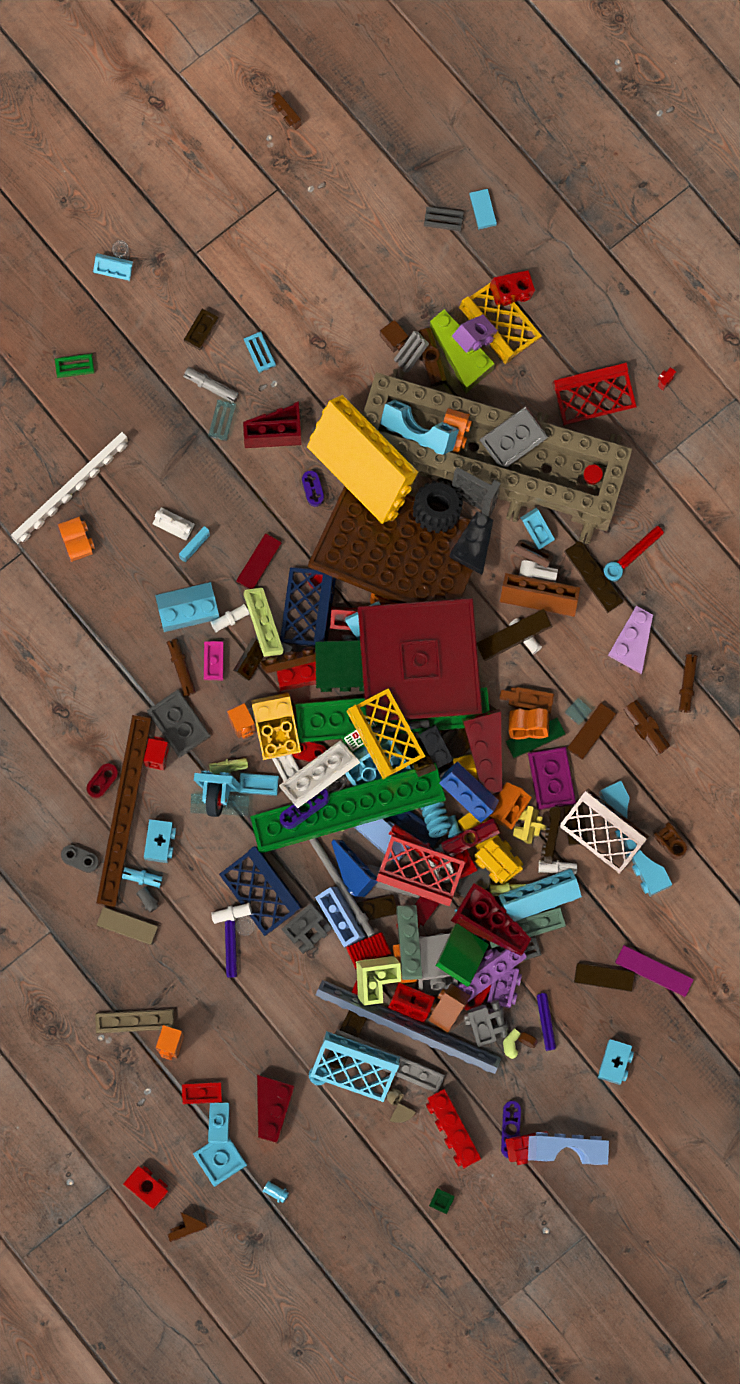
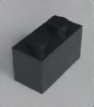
(435, 745)

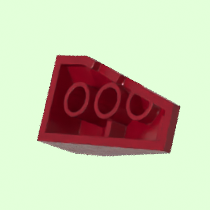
(487, 919)

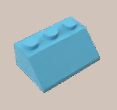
(187, 607)

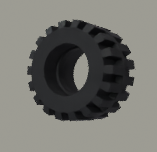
(433, 519)

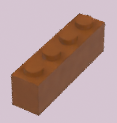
(539, 594)

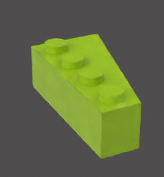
(469, 366)

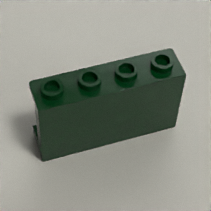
(338, 666)

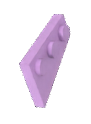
(633, 640)

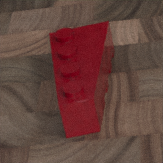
(485, 744)

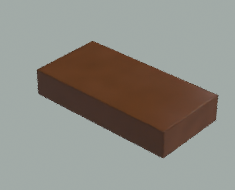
(533, 554)

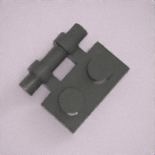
(302, 924)
(481, 1023)

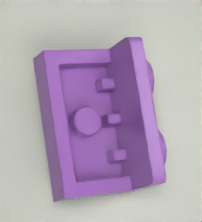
(504, 988)

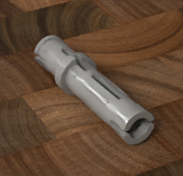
(208, 383)

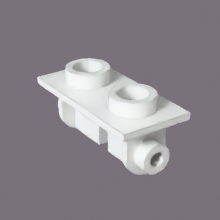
(173, 523)

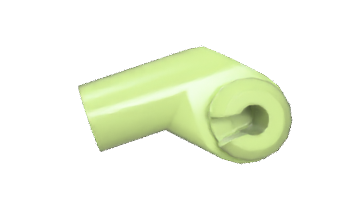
(509, 1044)

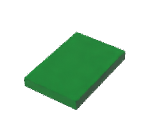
(461, 955)

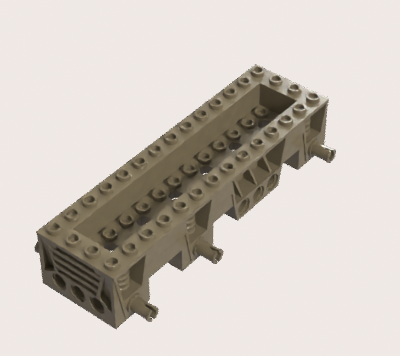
(522, 481)

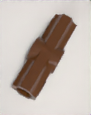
(433, 367)
(646, 727)

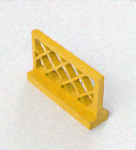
(499, 345)
(370, 740)

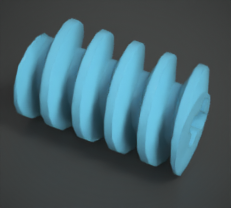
(434, 819)

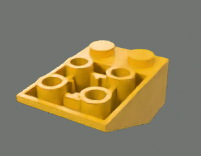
(275, 726)

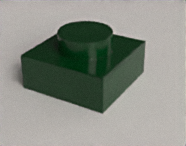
(441, 1201)

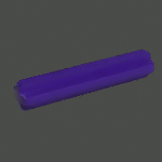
(230, 945)
(546, 1022)

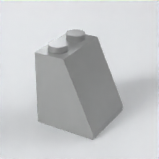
(433, 978)

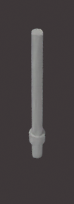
(361, 918)

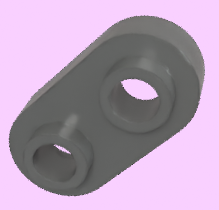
(79, 859)

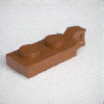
(528, 698)

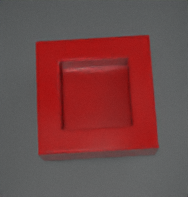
(665, 378)

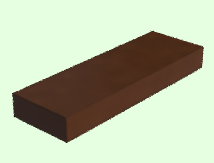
(591, 731)

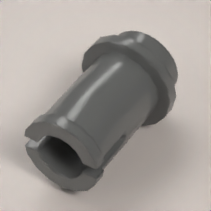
(147, 899)

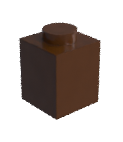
(393, 336)

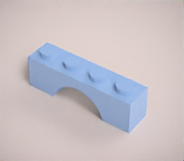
(591, 1151)

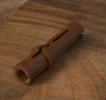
(180, 666)
(688, 683)

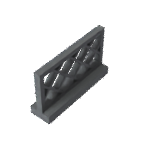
(476, 491)

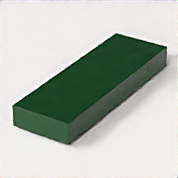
(522, 746)

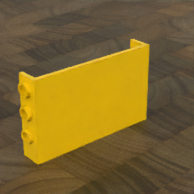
(362, 459)

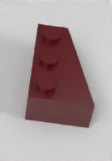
(273, 1105)

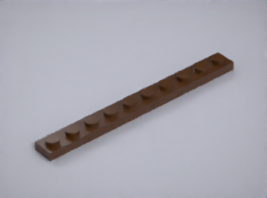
(123, 811)

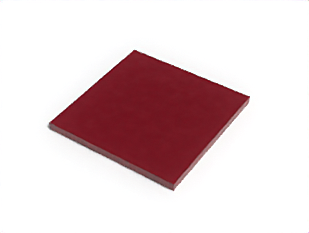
(423, 658)

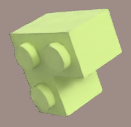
(373, 974)

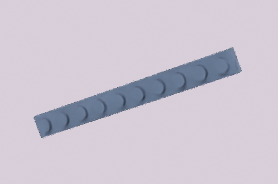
(409, 1027)

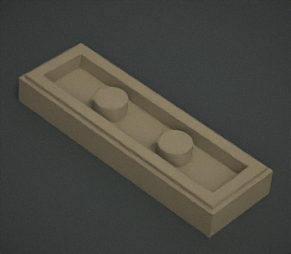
(127, 926)

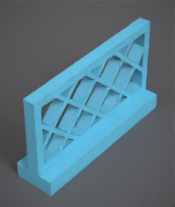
(364, 1054)

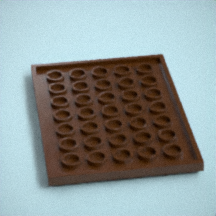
(391, 557)

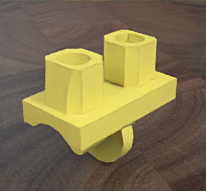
(532, 825)

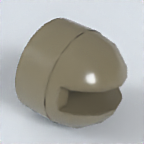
(394, 1096)

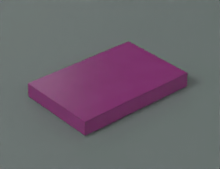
(551, 778)

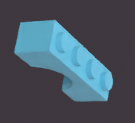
(398, 418)

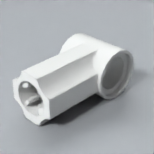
(533, 570)

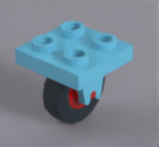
(216, 790)

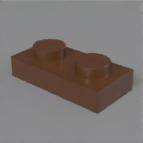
(289, 114)

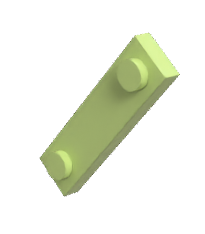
(263, 622)

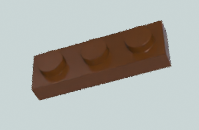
(289, 660)

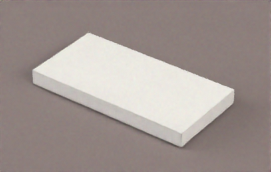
(319, 774)

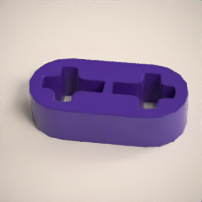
(308, 489)

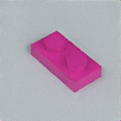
(213, 660)

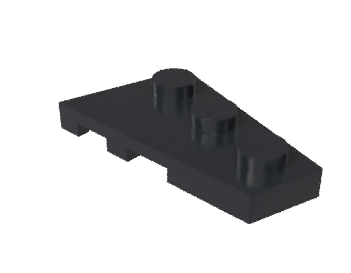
(474, 543)

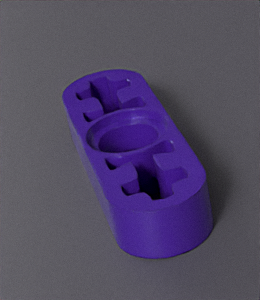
(303, 815)
(506, 1114)

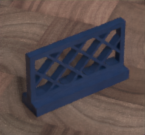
(324, 610)
(275, 882)

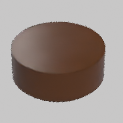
(527, 1040)

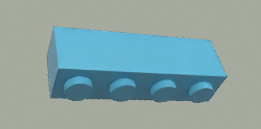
(541, 895)

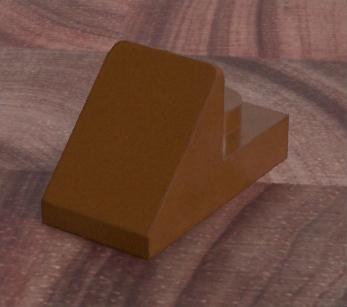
(192, 1226)

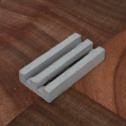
(409, 349)

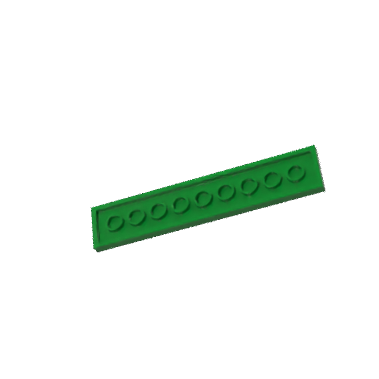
(330, 720)
(350, 809)

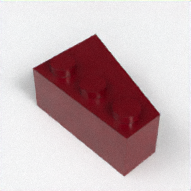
(274, 429)

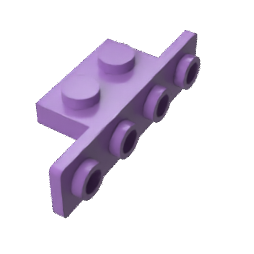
(491, 969)

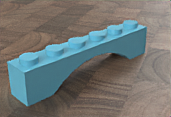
(653, 876)

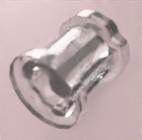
(122, 246)

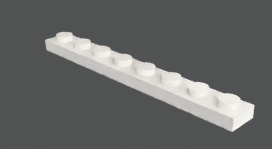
(65, 493)

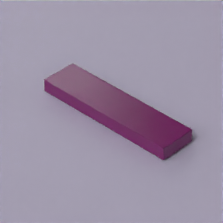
(654, 971)

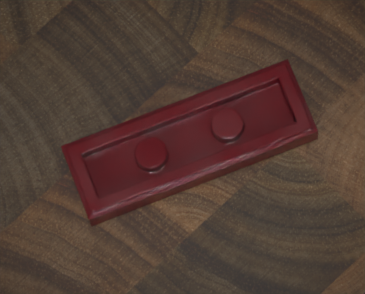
(258, 562)

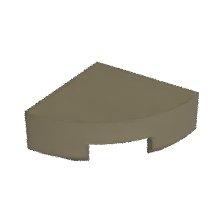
(402, 1114)

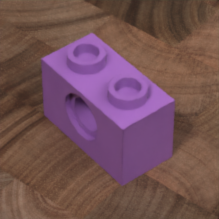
(475, 333)

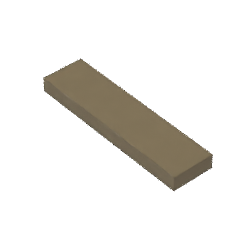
(133, 1021)

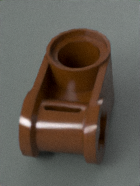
(670, 840)

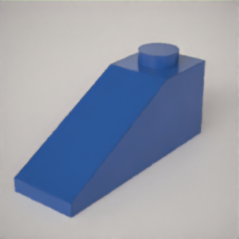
(354, 872)

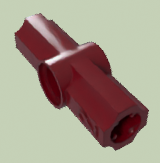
(482, 833)

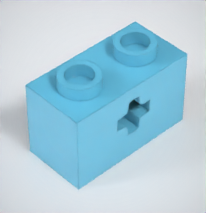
(156, 830)
(607, 1070)

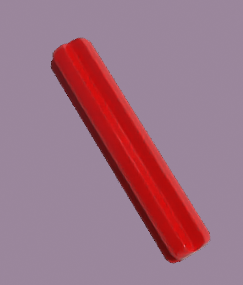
(640, 547)

